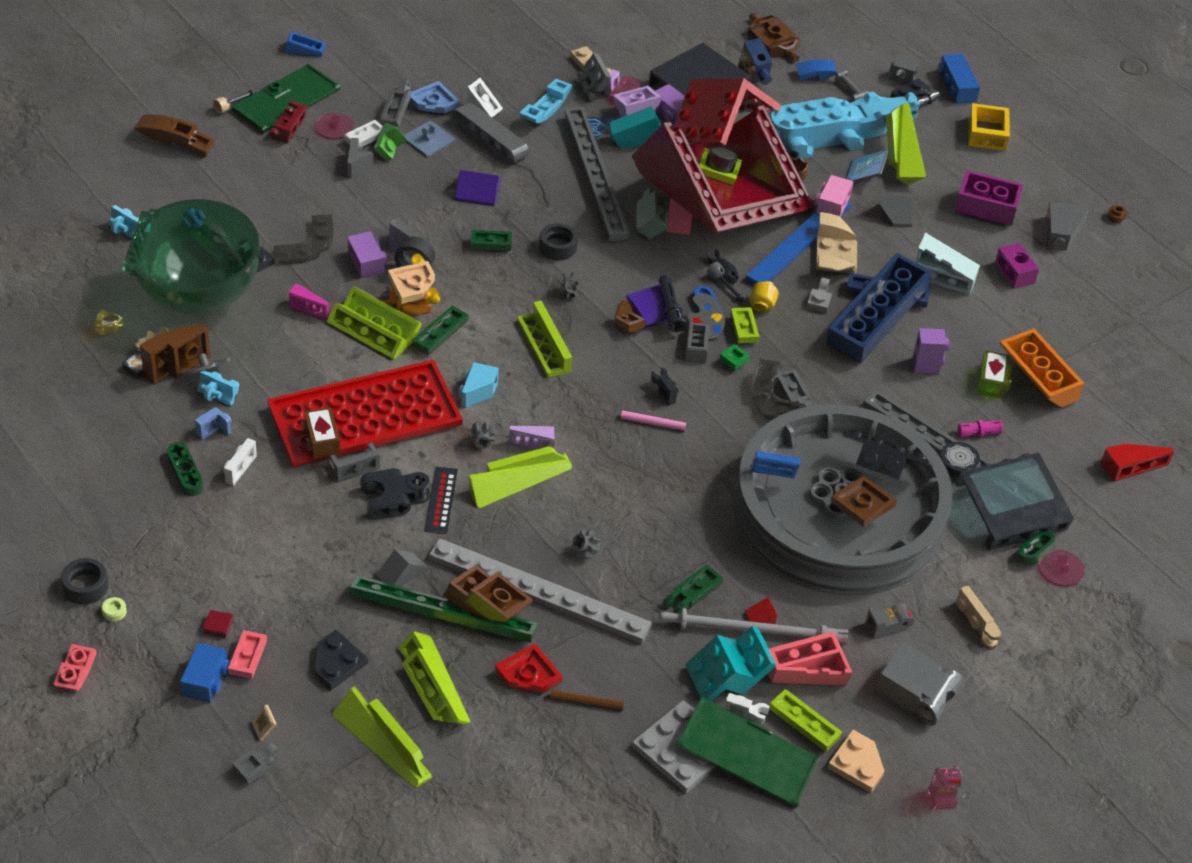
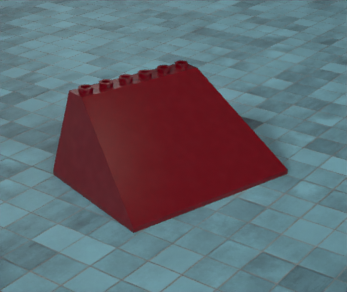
(764, 186)

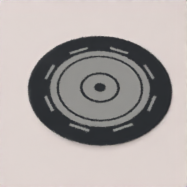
(960, 456)

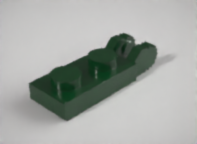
(694, 589)

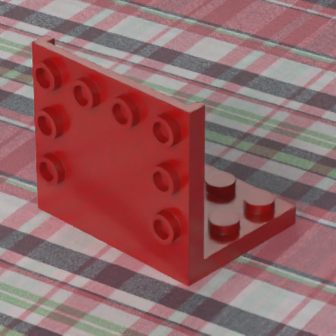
(713, 105)

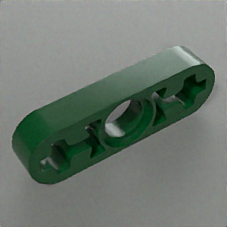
(184, 477)

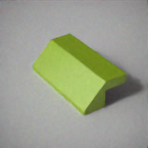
(374, 323)

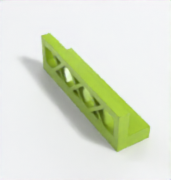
(552, 340)

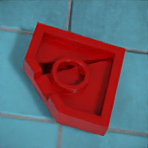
(529, 670)

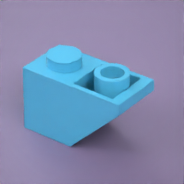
(479, 384)

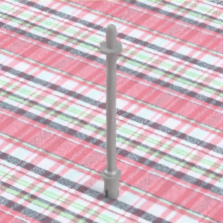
(745, 625)

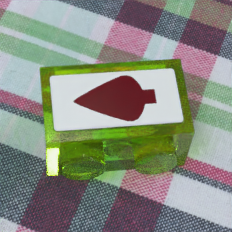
(994, 374)

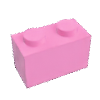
(834, 196)

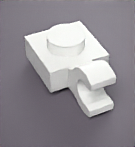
(743, 707)

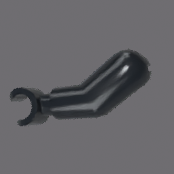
(731, 272)

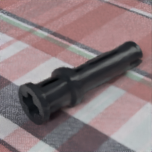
(673, 310)

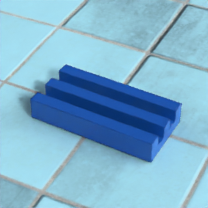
(775, 464)

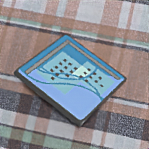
(867, 166)

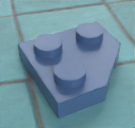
(434, 99)

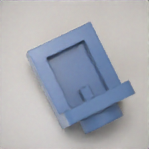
(211, 422)

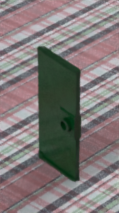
(301, 86)
(748, 752)

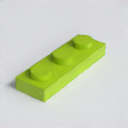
(805, 720)

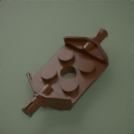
(775, 36)

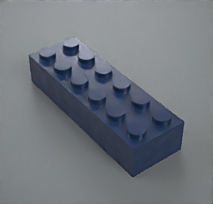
(878, 308)

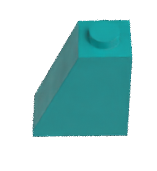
(634, 128)

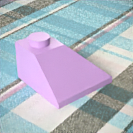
(636, 100)

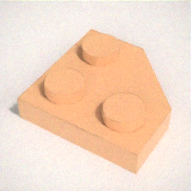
(412, 281)
(858, 762)

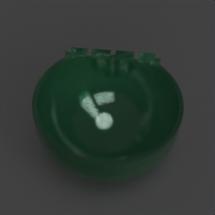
(194, 255)

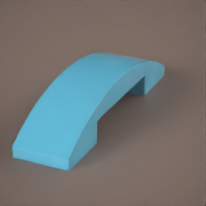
(549, 103)

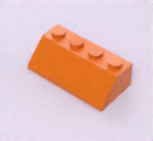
(1044, 367)

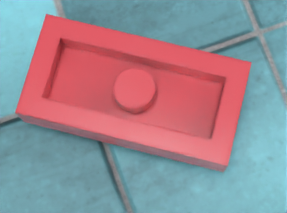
(247, 654)

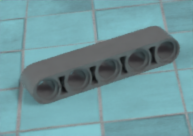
(490, 133)

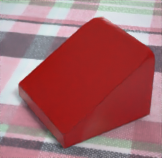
(762, 612)

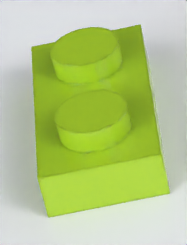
(744, 325)

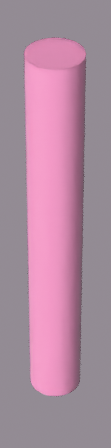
(651, 420)

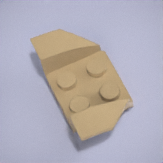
(835, 245)

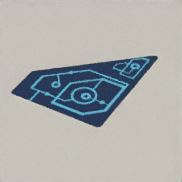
(600, 125)

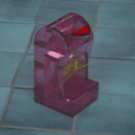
(944, 787)

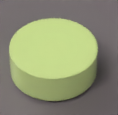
(113, 609)

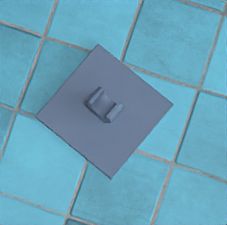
(429, 138)

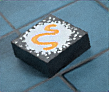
(134, 365)

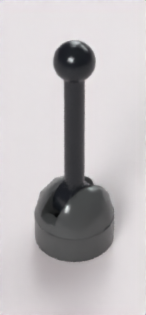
(716, 272)

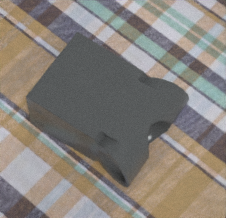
(918, 684)

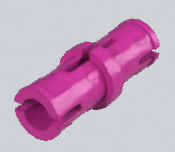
(979, 428)

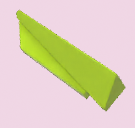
(904, 145)
(516, 474)
(432, 679)
(382, 735)

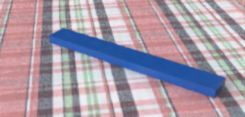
(788, 250)

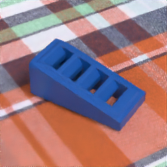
(303, 45)

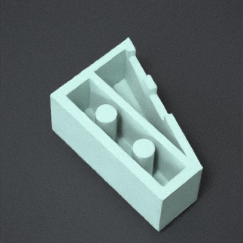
(947, 265)

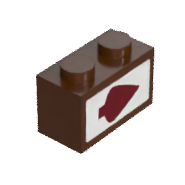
(321, 433)

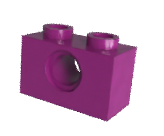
(1016, 265)

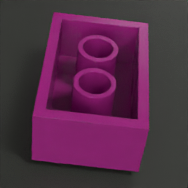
(988, 197)

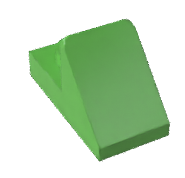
(388, 141)

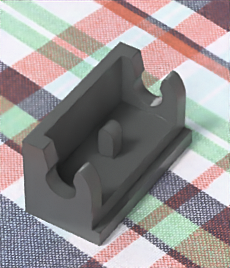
(355, 464)

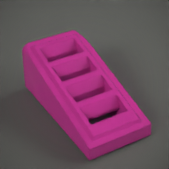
(305, 302)

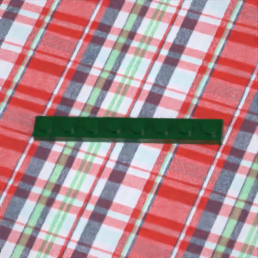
(438, 607)

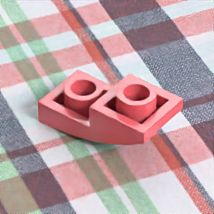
(76, 667)

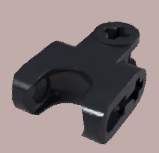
(396, 492)

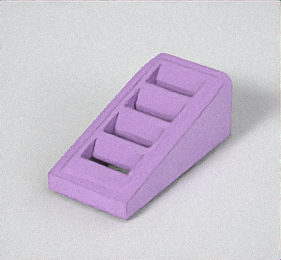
(536, 436)

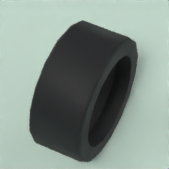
(562, 231)
(415, 244)
(87, 594)

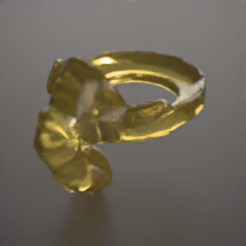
(103, 327)

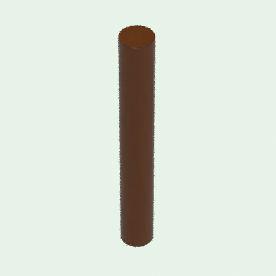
(587, 699)

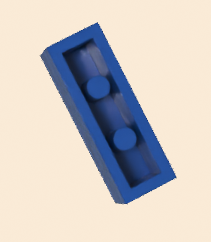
(959, 78)

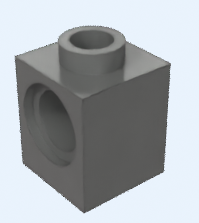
(904, 69)

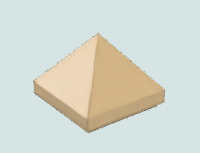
(263, 722)

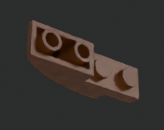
(170, 129)

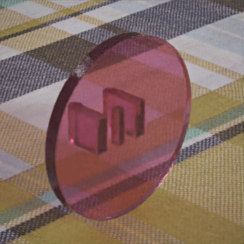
(334, 125)
(1062, 568)

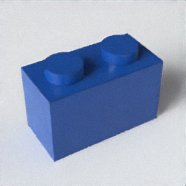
(204, 672)

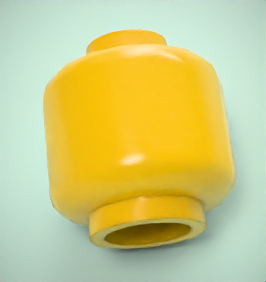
(763, 296)

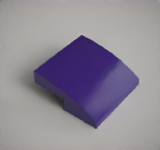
(648, 305)

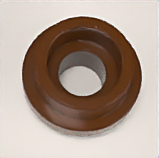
(1117, 213)

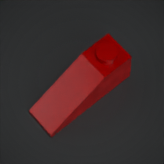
(1133, 459)

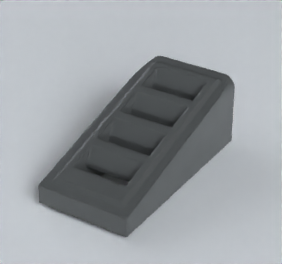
(697, 343)

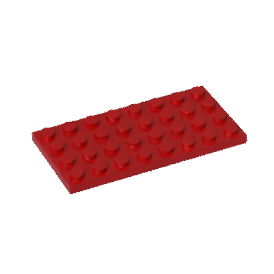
(369, 409)

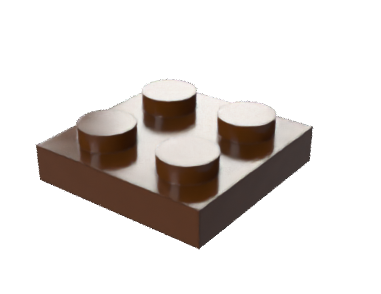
(863, 501)

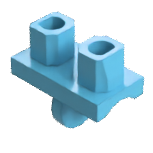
(122, 221)
(217, 388)

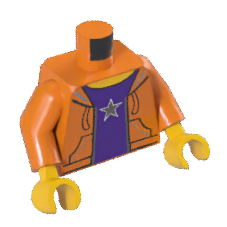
(416, 307)

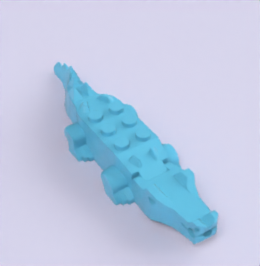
(835, 122)

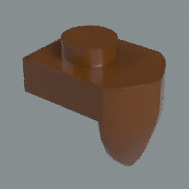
(627, 319)

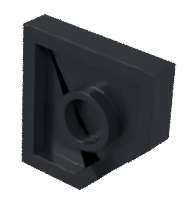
(337, 660)

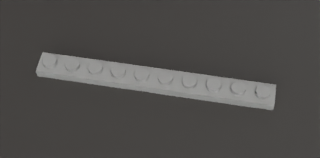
(546, 592)

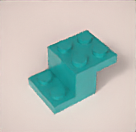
(730, 664)

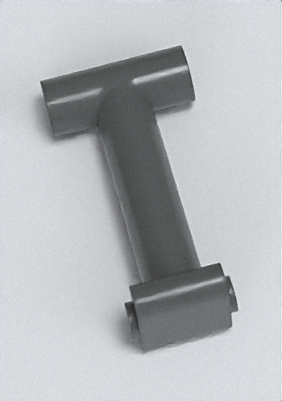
(857, 94)

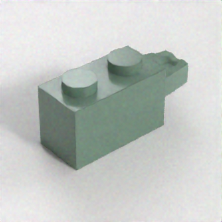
(652, 214)

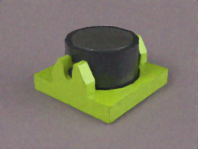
(720, 164)

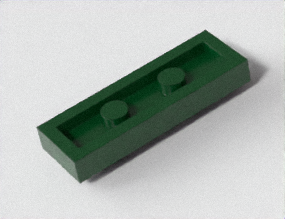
(440, 330)

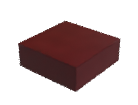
(218, 623)

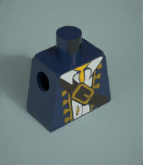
(756, 61)

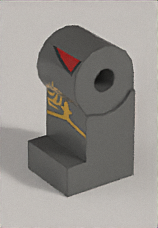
(888, 620)

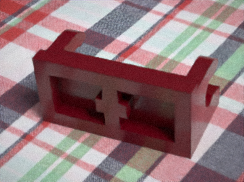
(289, 122)

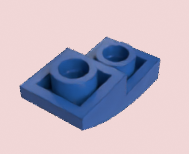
(823, 67)

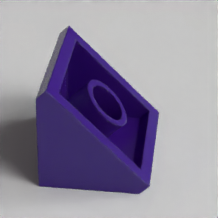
(477, 187)

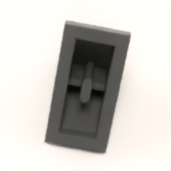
(401, 568)

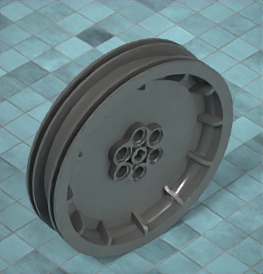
(811, 539)

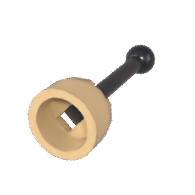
(222, 104)

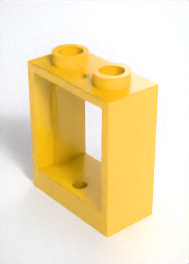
(978, 136)

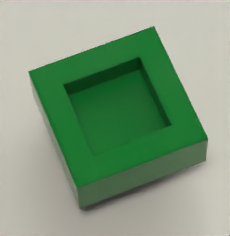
(734, 357)

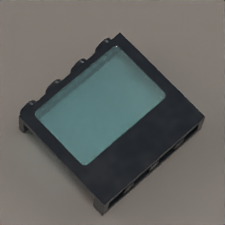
(1016, 499)

